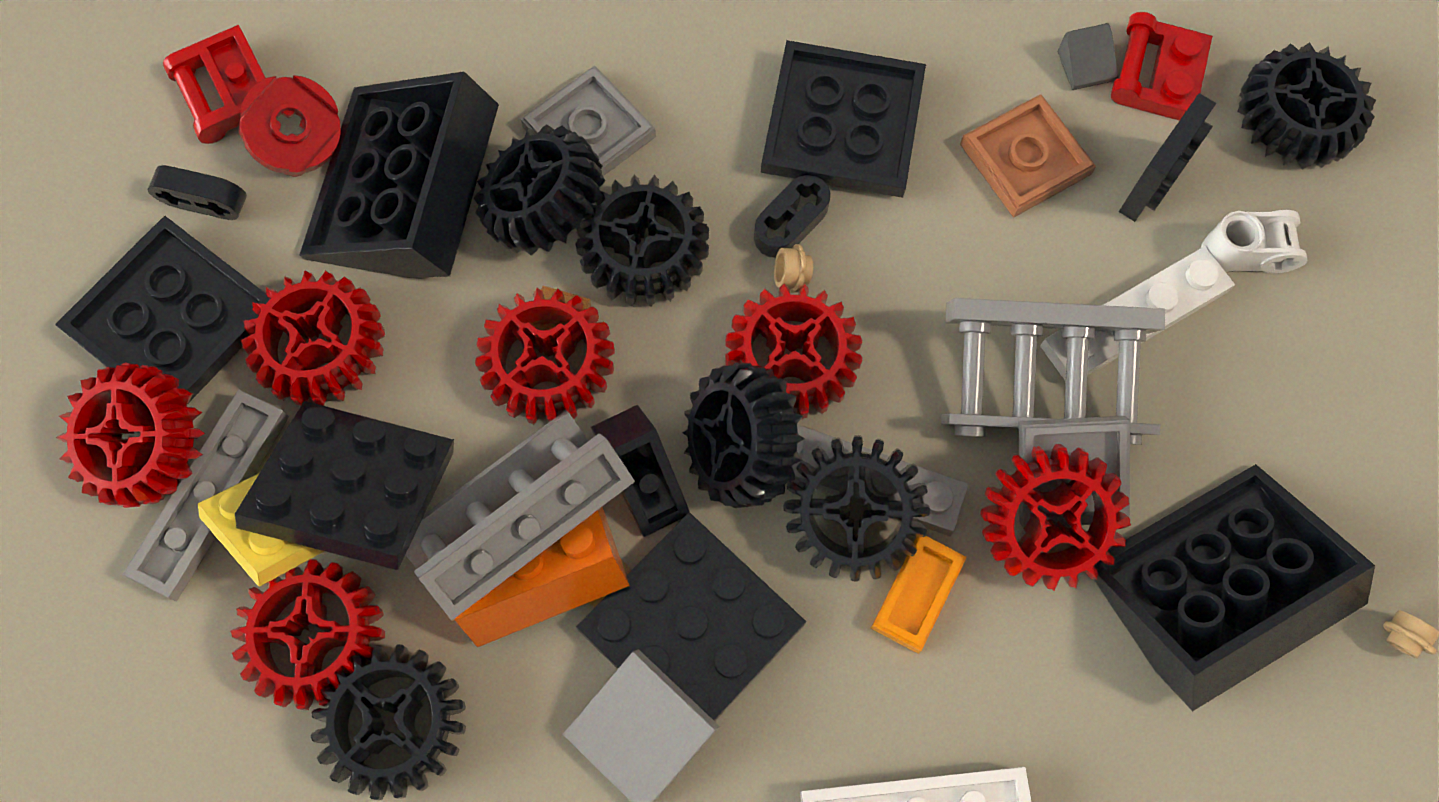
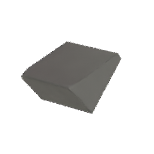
(1089, 56)

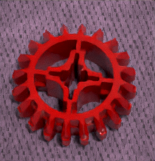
(308, 311)
(818, 320)
(531, 370)
(124, 403)
(1066, 499)
(263, 629)

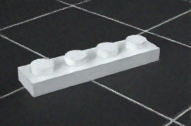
(1178, 289)
(983, 786)

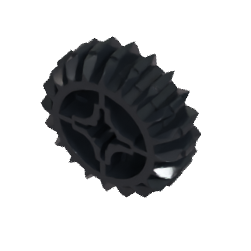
(1293, 116)
(539, 189)
(610, 229)
(742, 435)
(831, 508)
(370, 740)

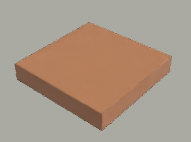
(1027, 155)

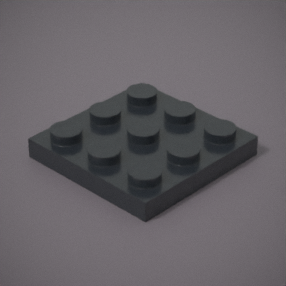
(844, 118)
(166, 308)
(346, 485)
(695, 617)

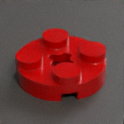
(287, 97)

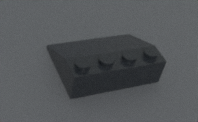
(402, 176)
(1232, 584)

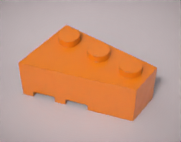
(562, 577)

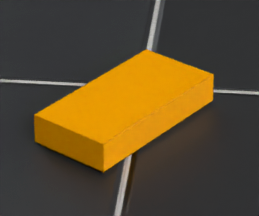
(918, 594)

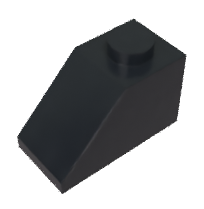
(655, 495)

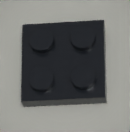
(1170, 159)

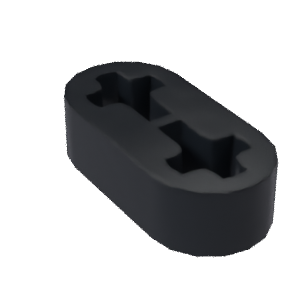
(197, 192)
(784, 209)

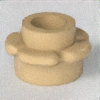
(793, 268)
(1411, 634)

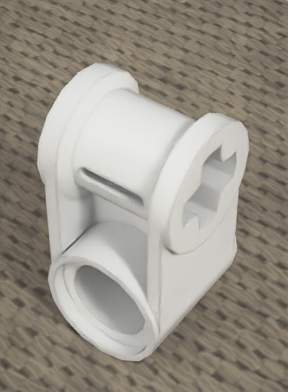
(1262, 242)

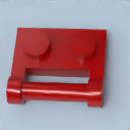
(1176, 70)
(232, 72)

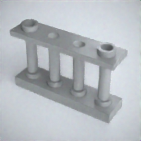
(1027, 324)
(514, 512)

